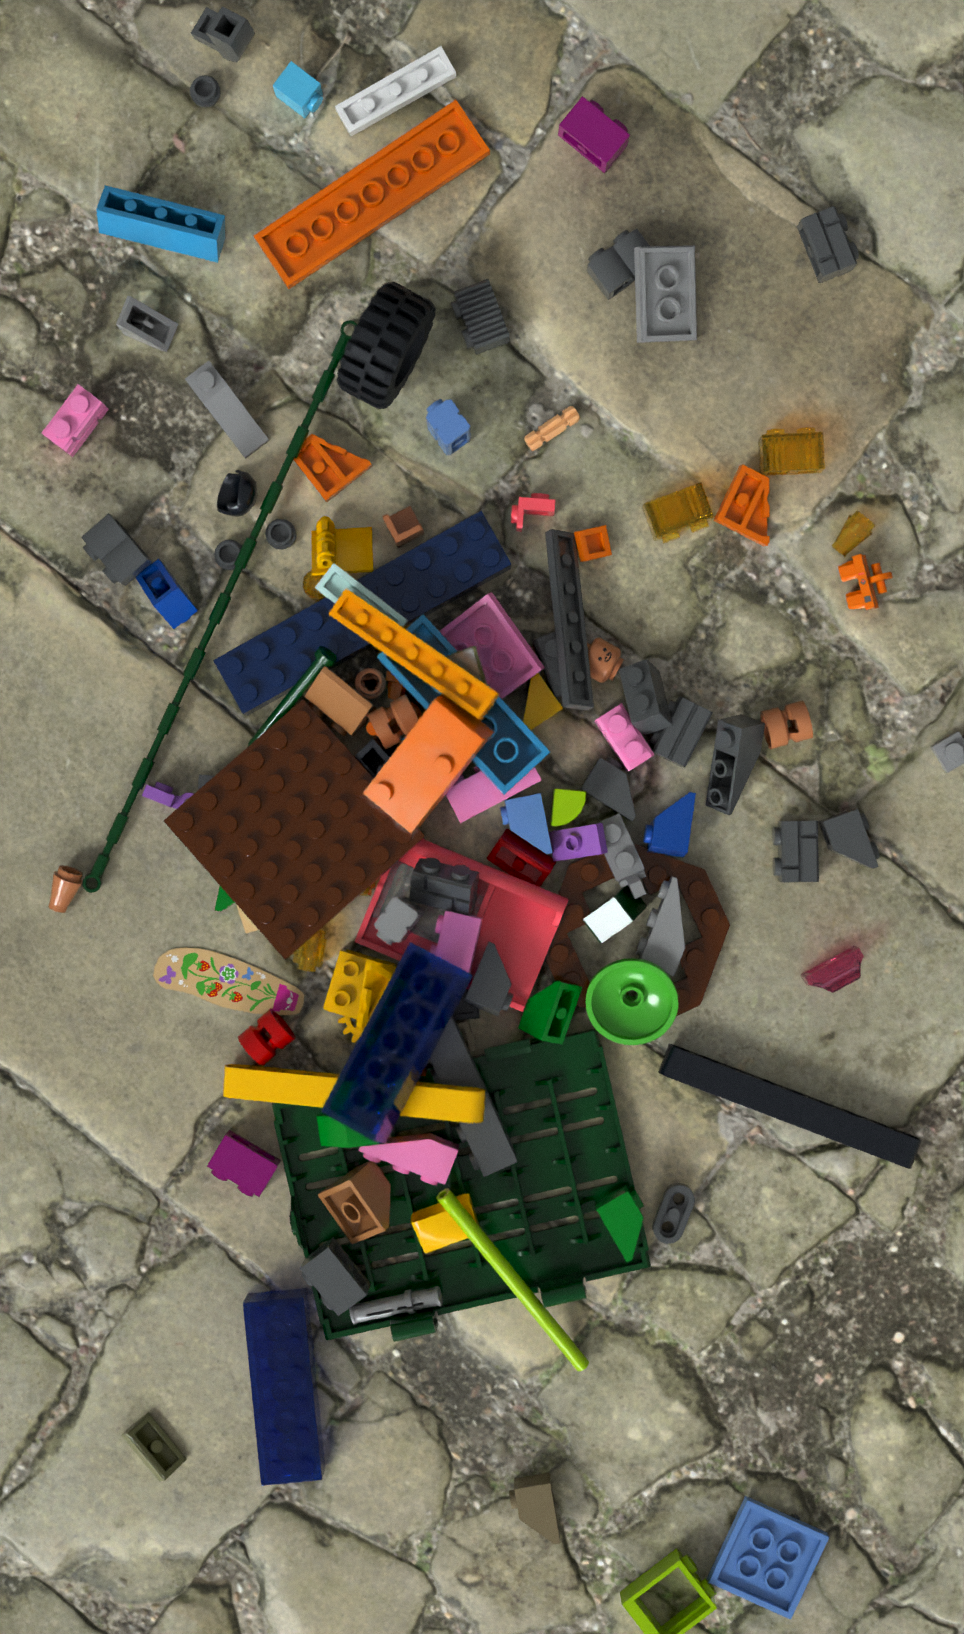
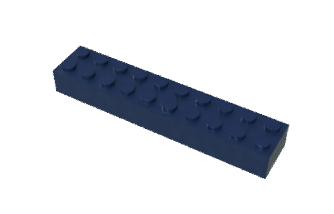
(409, 584)

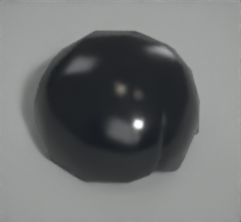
(237, 494)

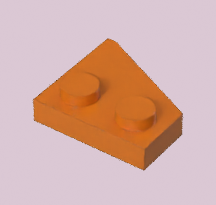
(329, 466)
(746, 505)

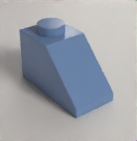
(528, 820)

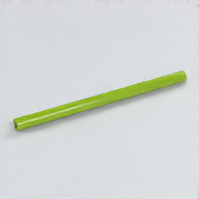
(512, 1279)

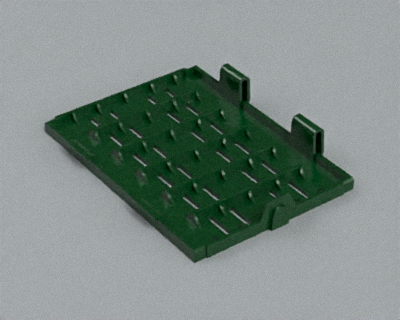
(546, 1258)

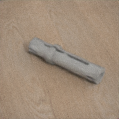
(398, 1304)

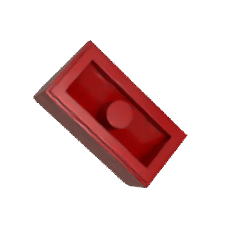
(521, 858)

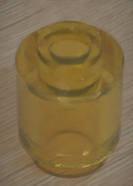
(311, 953)

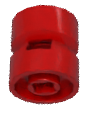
(259, 1045)

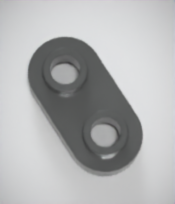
(674, 1212)

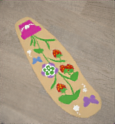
(226, 982)

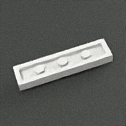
(395, 91)

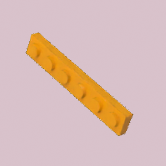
(413, 654)

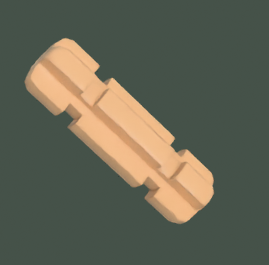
(552, 428)

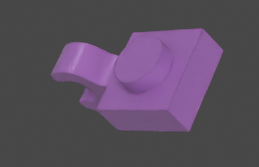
(163, 794)

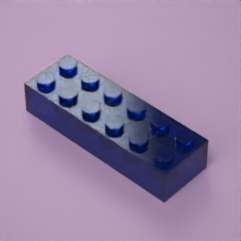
(396, 1043)
(284, 1386)

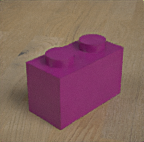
(594, 134)
(243, 1164)

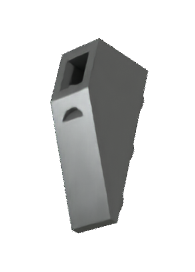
(734, 756)

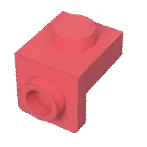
(536, 505)

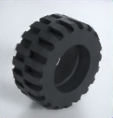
(385, 345)

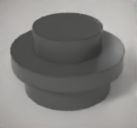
(205, 91)
(280, 534)
(226, 554)

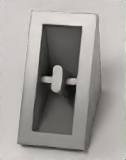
(146, 324)

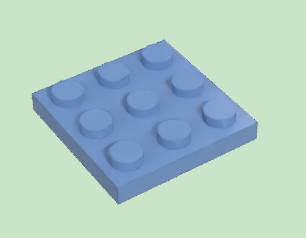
(768, 1557)

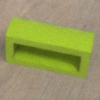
(566, 806)

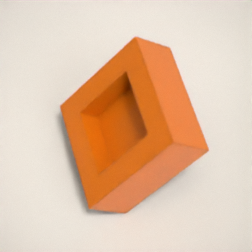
(592, 543)

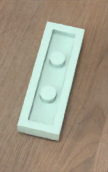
(337, 580)

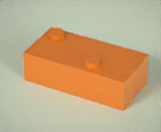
(428, 762)

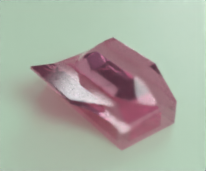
(836, 971)

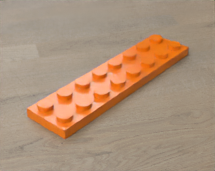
(372, 194)

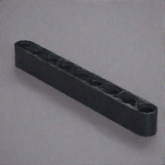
(790, 1106)

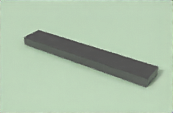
(569, 620)

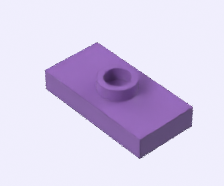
(578, 842)

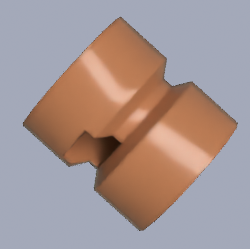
(404, 715)
(776, 727)

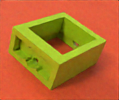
(684, 1619)

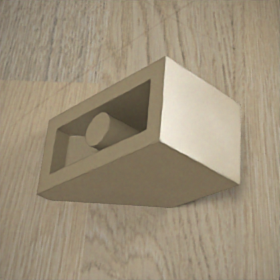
(536, 1505)

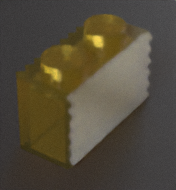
(791, 452)
(677, 513)

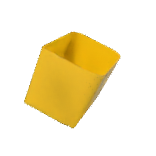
(437, 1228)

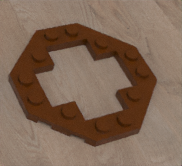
(698, 956)

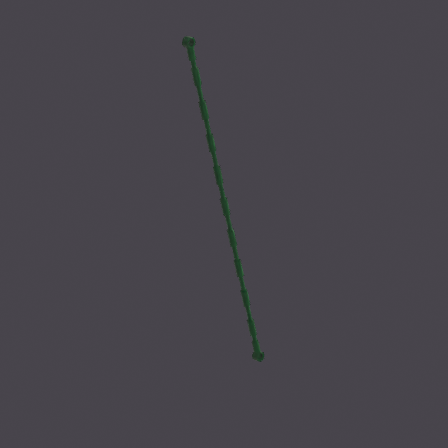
(218, 610)

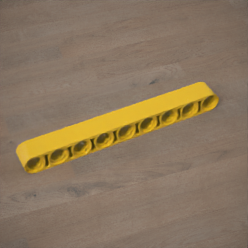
(313, 1089)

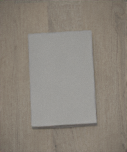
(665, 293)

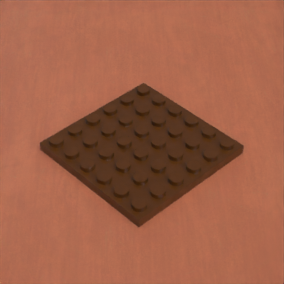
(291, 830)

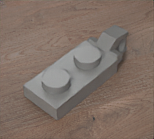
(623, 856)

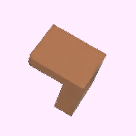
(403, 526)

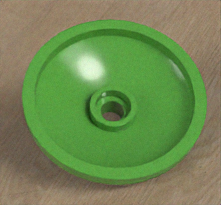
(626, 1017)

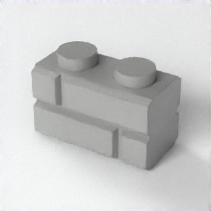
(398, 920)

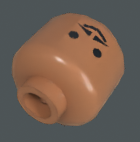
(603, 660)

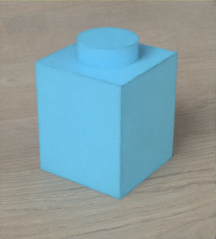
(298, 90)

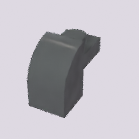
(224, 32)

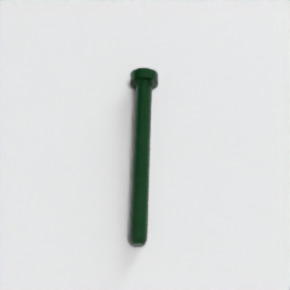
(324, 657)

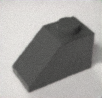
(610, 787)
(490, 984)

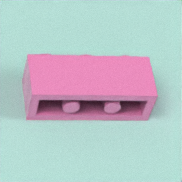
(478, 793)

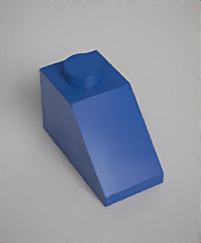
(166, 594)
(671, 829)

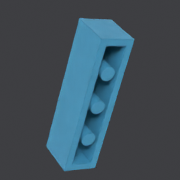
(161, 223)

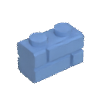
(447, 426)

